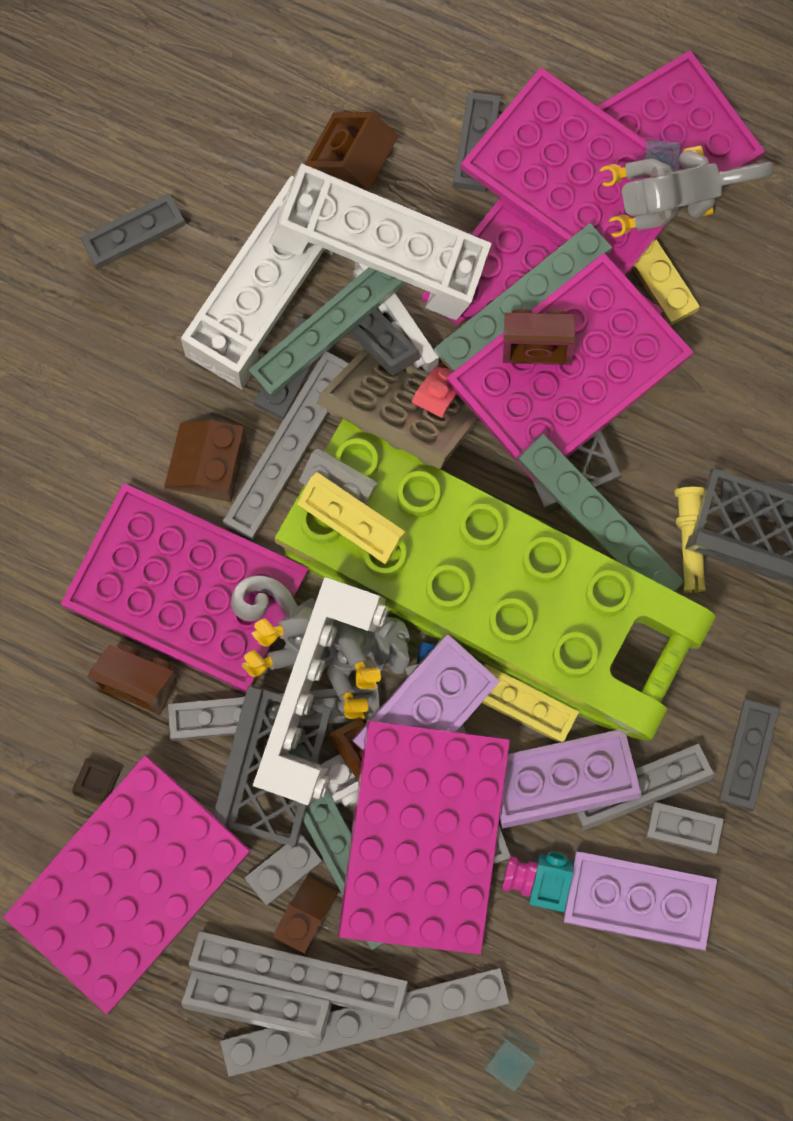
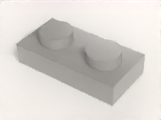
(340, 474)
(684, 828)
(283, 870)

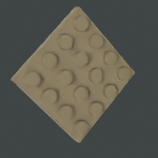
(384, 407)

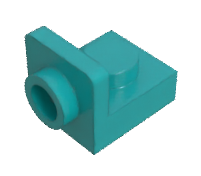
(552, 881)

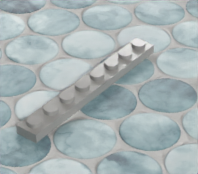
(353, 1026)

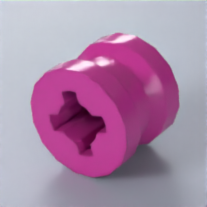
(519, 876)

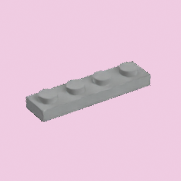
(656, 782)
(256, 1004)

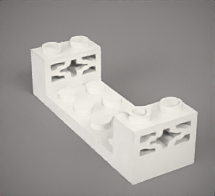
(381, 237)
(248, 301)
(279, 770)

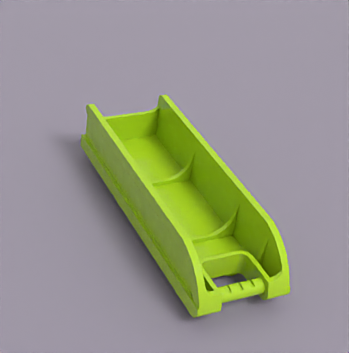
(502, 586)

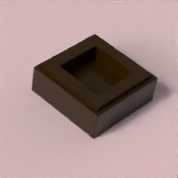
(95, 780)

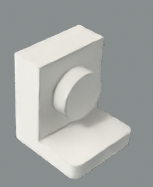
(343, 783)

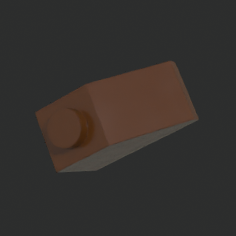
(305, 915)

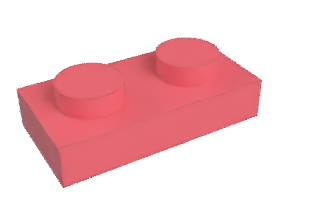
(435, 393)

